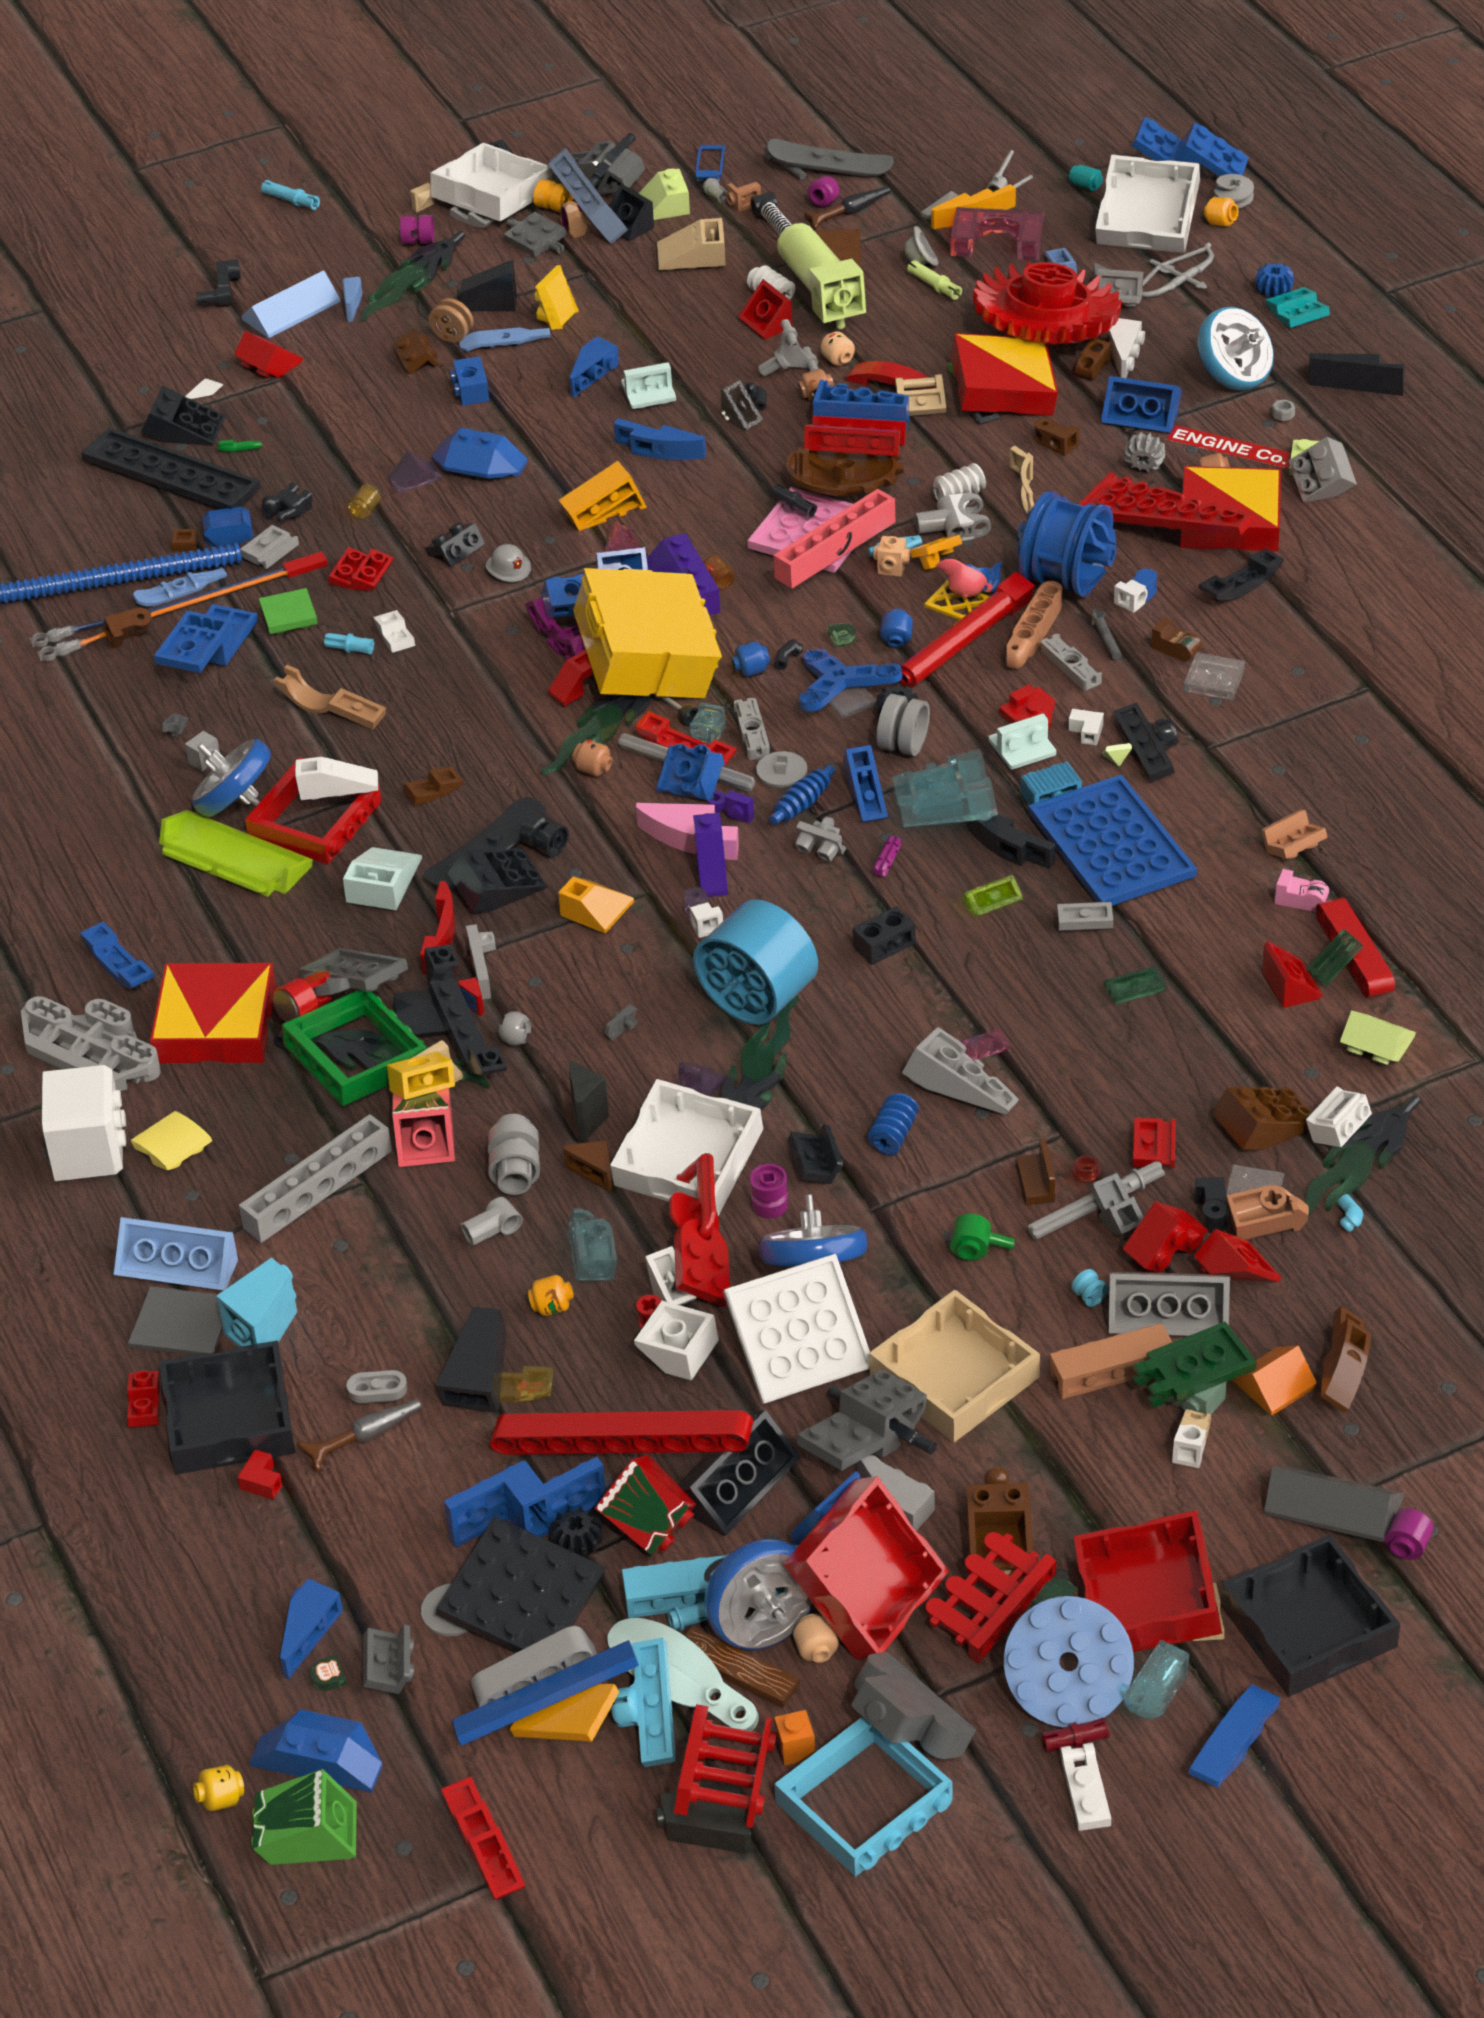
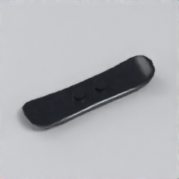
(500, 834)

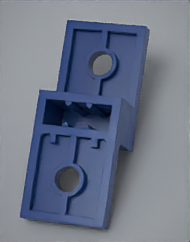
(1195, 147)
(205, 638)
(523, 1500)

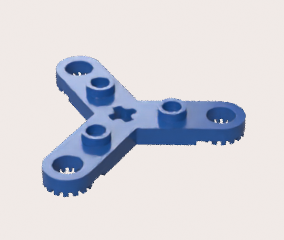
(836, 677)

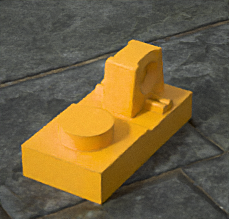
(929, 553)

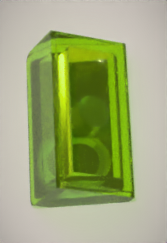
(992, 896)

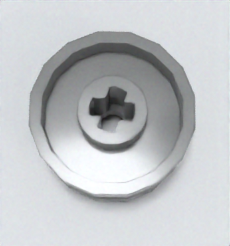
(903, 724)

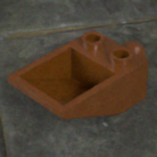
(999, 1509)

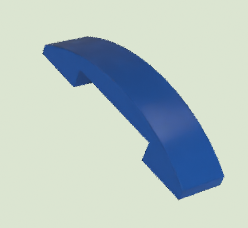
(114, 958)

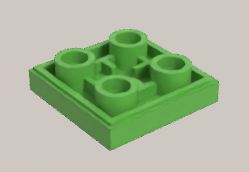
(288, 611)

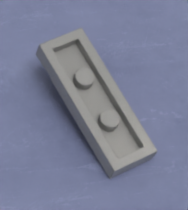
(478, 944)

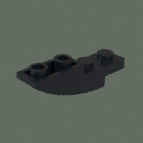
(1012, 844)

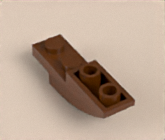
(1346, 1360)

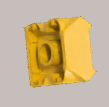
(554, 299)

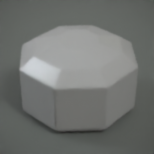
(1283, 410)

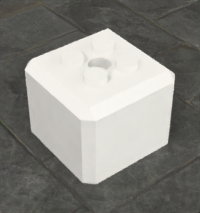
(83, 1122)

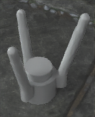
(999, 181)

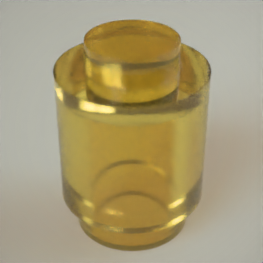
(364, 501)

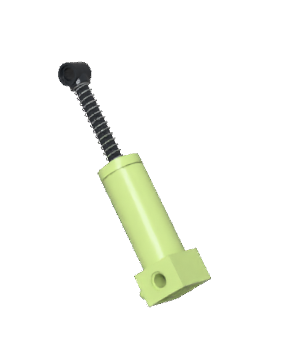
(833, 284)

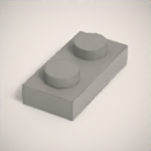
(1085, 916)

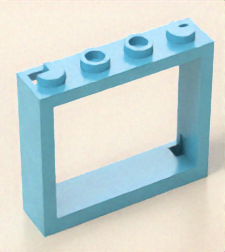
(833, 1757)

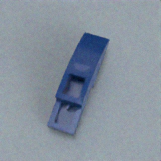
(665, 443)

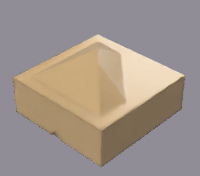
(421, 197)

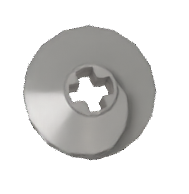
(1236, 187)

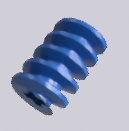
(893, 1124)

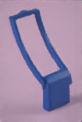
(703, 175)

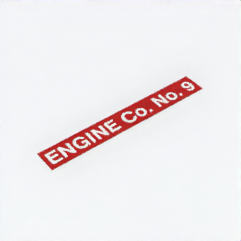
(1230, 446)

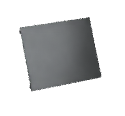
(178, 1322)

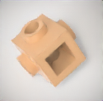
(891, 555)

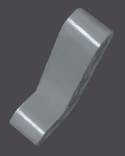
(532, 1664)

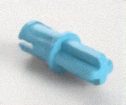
(349, 643)

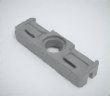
(1079, 672)
(755, 740)

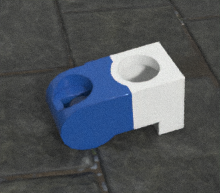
(1136, 591)

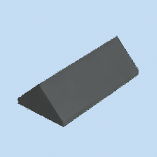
(1331, 1503)

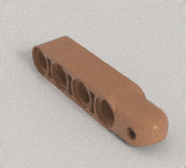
(1034, 624)

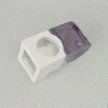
(699, 912)

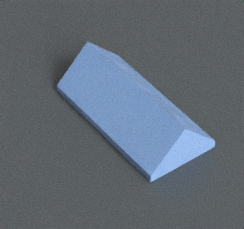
(292, 305)
(175, 1253)

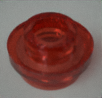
(1086, 1168)

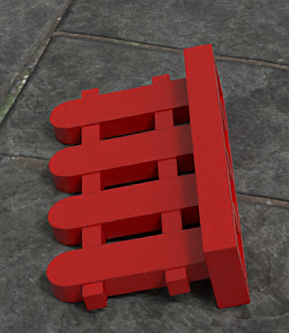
(998, 1617)

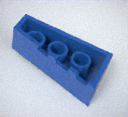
(860, 403)

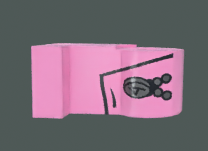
(1299, 892)

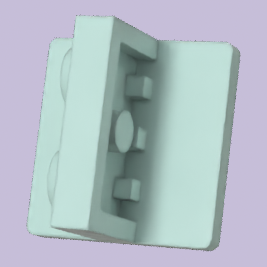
(648, 385)
(1023, 742)

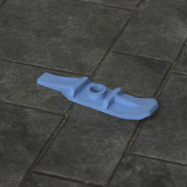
(502, 337)
(177, 588)

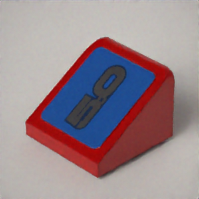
(472, 995)

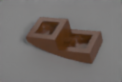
(439, 783)

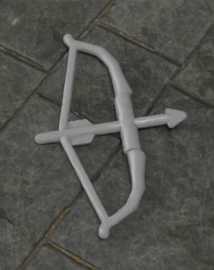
(1180, 278)

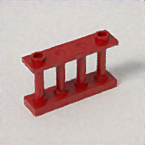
(855, 435)
(694, 1770)

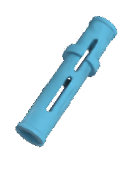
(296, 197)

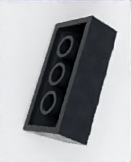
(734, 1482)

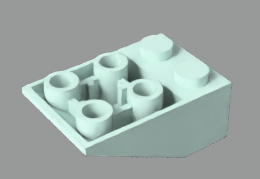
(380, 877)

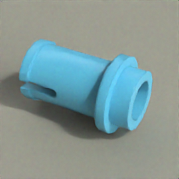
(687, 1616)

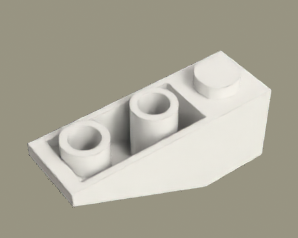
(1125, 344)
(328, 777)

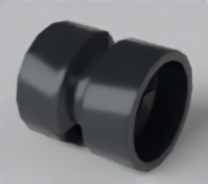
(544, 834)

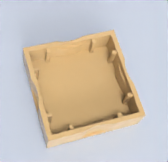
(959, 1362)

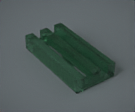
(1337, 959)
(1136, 987)

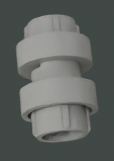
(513, 1154)

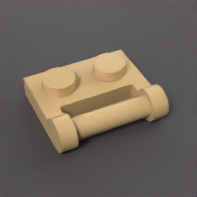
(926, 400)

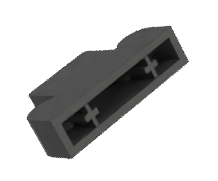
(908, 1709)

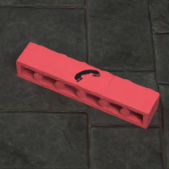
(834, 538)

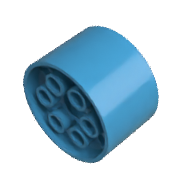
(755, 962)

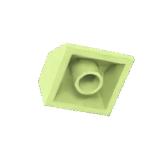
(668, 194)
(1376, 1037)

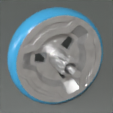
(1245, 342)

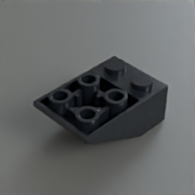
(182, 420)
(495, 878)

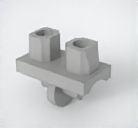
(822, 835)

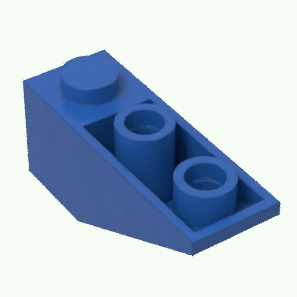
(593, 362)

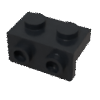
(456, 543)
(816, 1155)

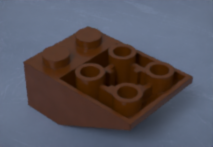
(1261, 1116)

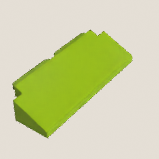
(231, 853)

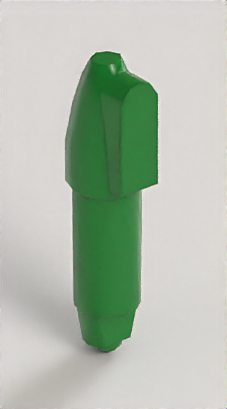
(232, 446)

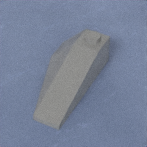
(945, 1068)

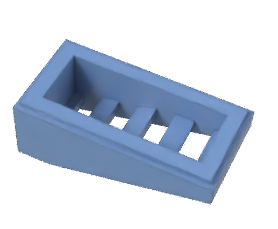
(1061, 257)
(352, 296)

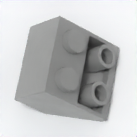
(1322, 471)

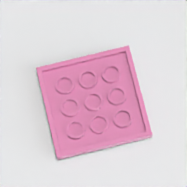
(786, 526)

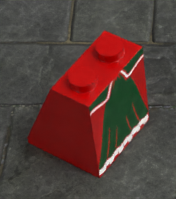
(647, 1505)

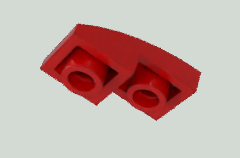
(143, 1398)

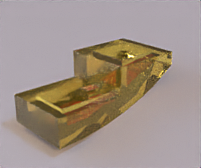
(526, 1386)

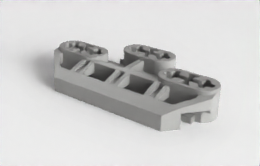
(101, 1033)

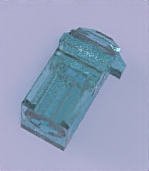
(591, 1246)
(1157, 1681)

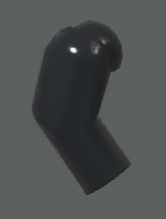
(757, 394)
(785, 651)

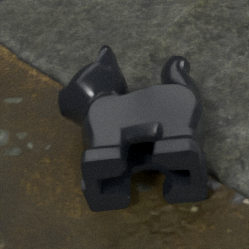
(287, 501)

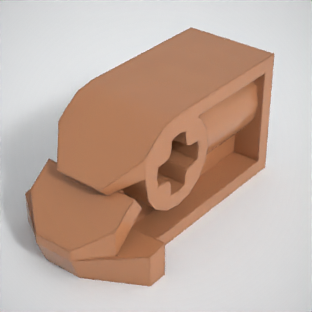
(1255, 1216)

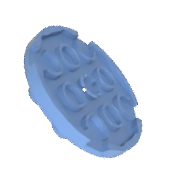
(1063, 1627)

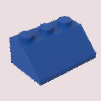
(1141, 404)

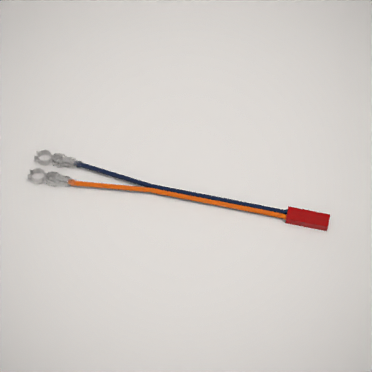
(65, 648)

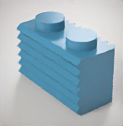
(1049, 782)

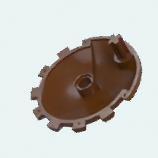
(842, 472)

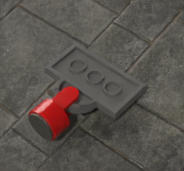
(333, 974)

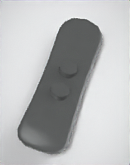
(829, 160)

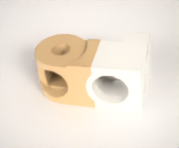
(1191, 1438)

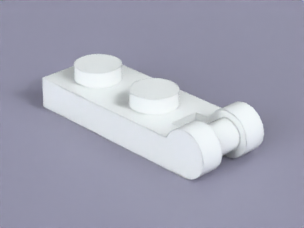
(1085, 1787)

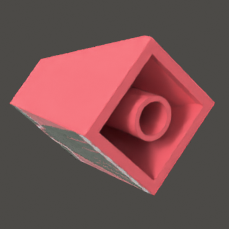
(424, 1129)

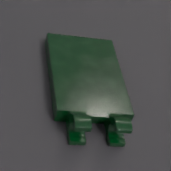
(1193, 1364)

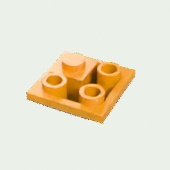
(592, 904)

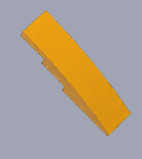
(944, 214)

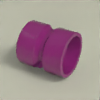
(424, 231)
(769, 1191)

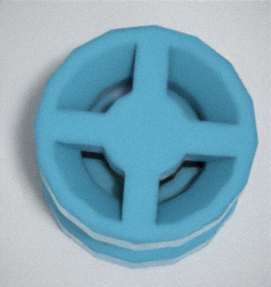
(1090, 1287)

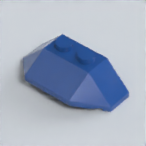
(479, 454)
(318, 1742)

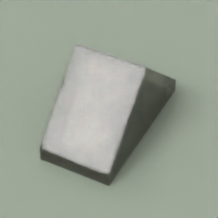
(739, 407)

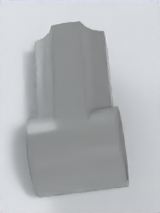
(498, 1217)

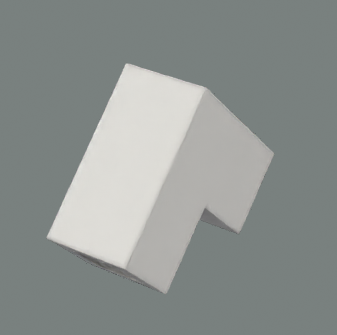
(1088, 724)

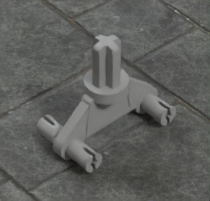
(789, 353)

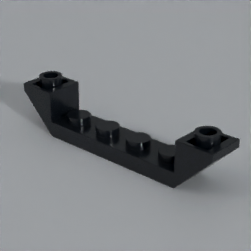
(456, 1015)

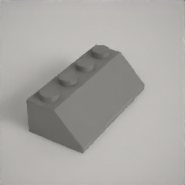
(1177, 1300)

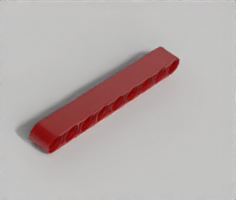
(622, 1432)

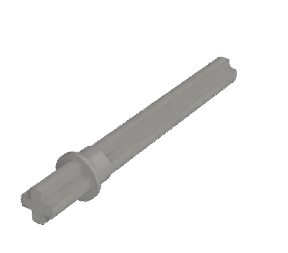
(1135, 1180)

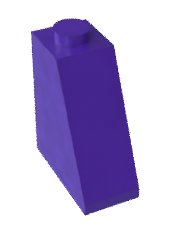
(710, 854)

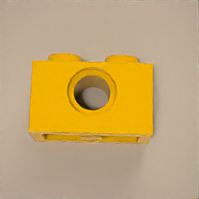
(420, 1075)

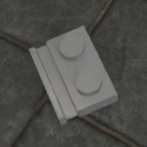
(269, 546)

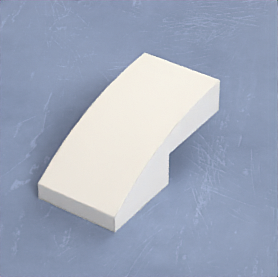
(394, 631)

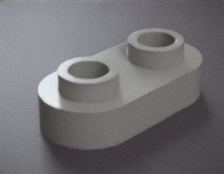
(376, 1386)

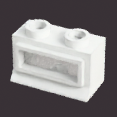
(1338, 1117)

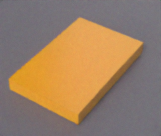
(570, 1719)

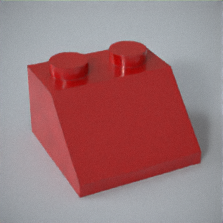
(265, 355)

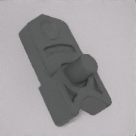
(175, 724)
(621, 1022)

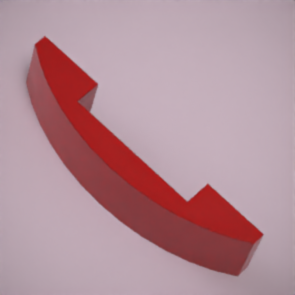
(883, 372)
(658, 730)
(446, 926)

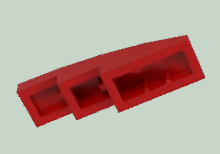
(482, 1838)

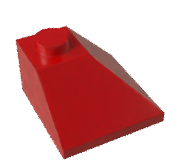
(1234, 1257)

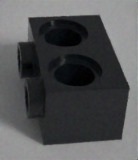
(884, 935)

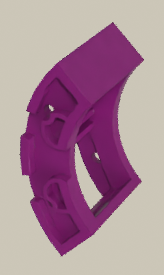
(561, 641)

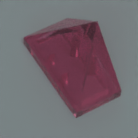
(621, 538)
(985, 1043)

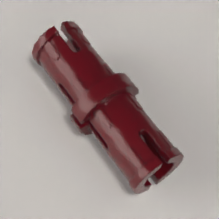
(1075, 1735)

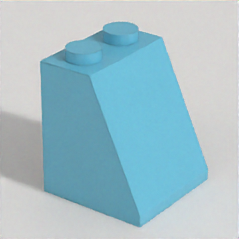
(258, 1305)

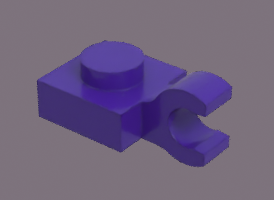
(736, 805)

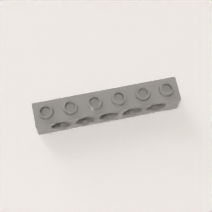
(315, 1178)

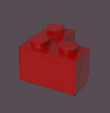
(1161, 1234)

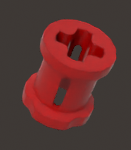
(646, 1306)

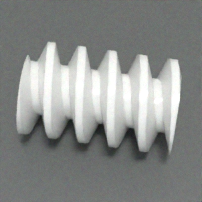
(771, 276)
(959, 481)

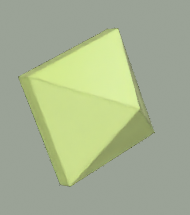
(1117, 753)

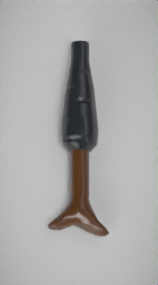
(848, 205)

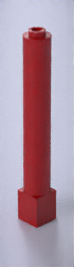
(1008, 599)

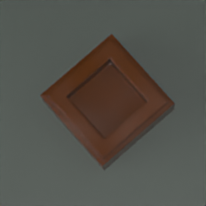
(184, 540)

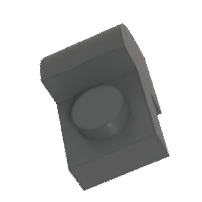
(1117, 1210)

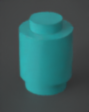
(1085, 177)

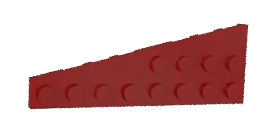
(1163, 507)

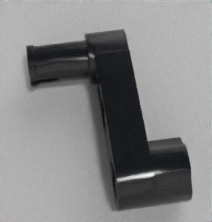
(226, 271)

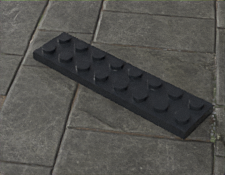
(170, 470)

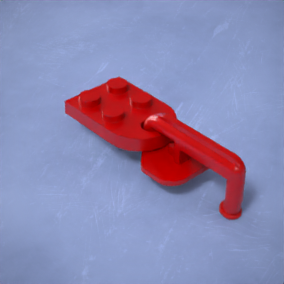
(698, 1245)

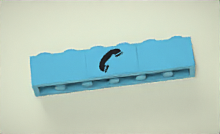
(671, 1584)

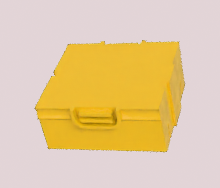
(646, 633)

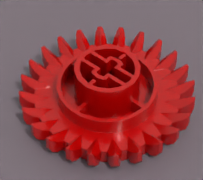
(1046, 304)

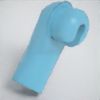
(1353, 1213)

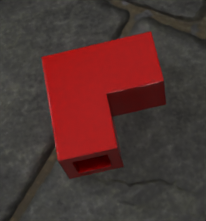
(258, 1476)

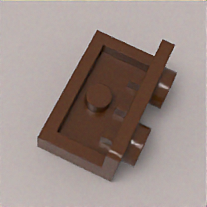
(415, 350)

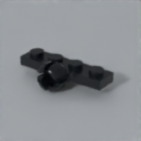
(1148, 740)

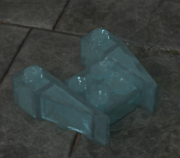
(946, 792)

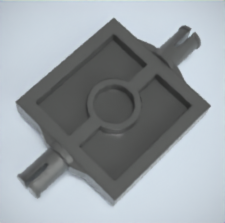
(535, 234)

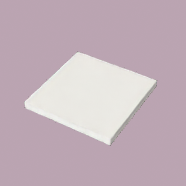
(798, 1328)

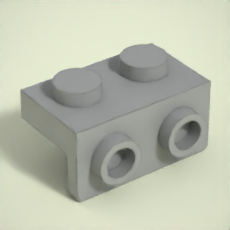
(1127, 283)

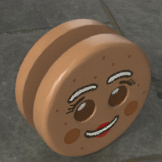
(451, 320)

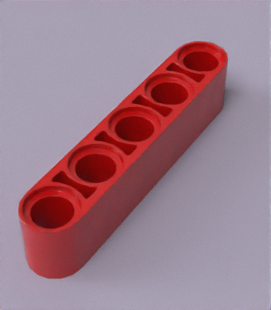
(1367, 965)

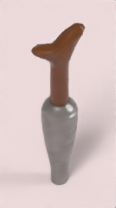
(361, 1430)

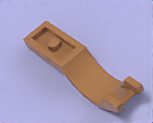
(342, 703)

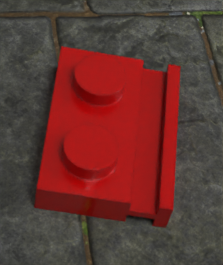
(1154, 1142)

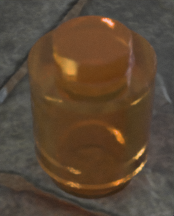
(720, 571)

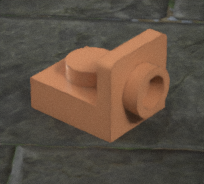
(740, 197)

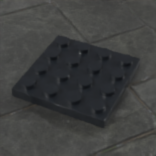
(519, 1587)

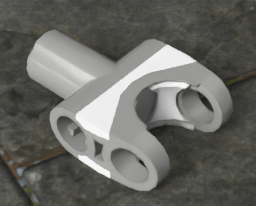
(954, 517)

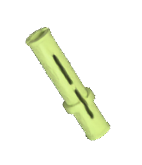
(940, 283)

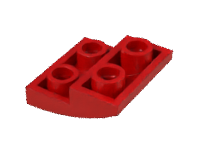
(360, 570)

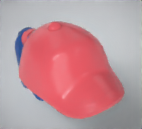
(969, 580)

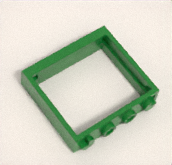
(332, 1015)

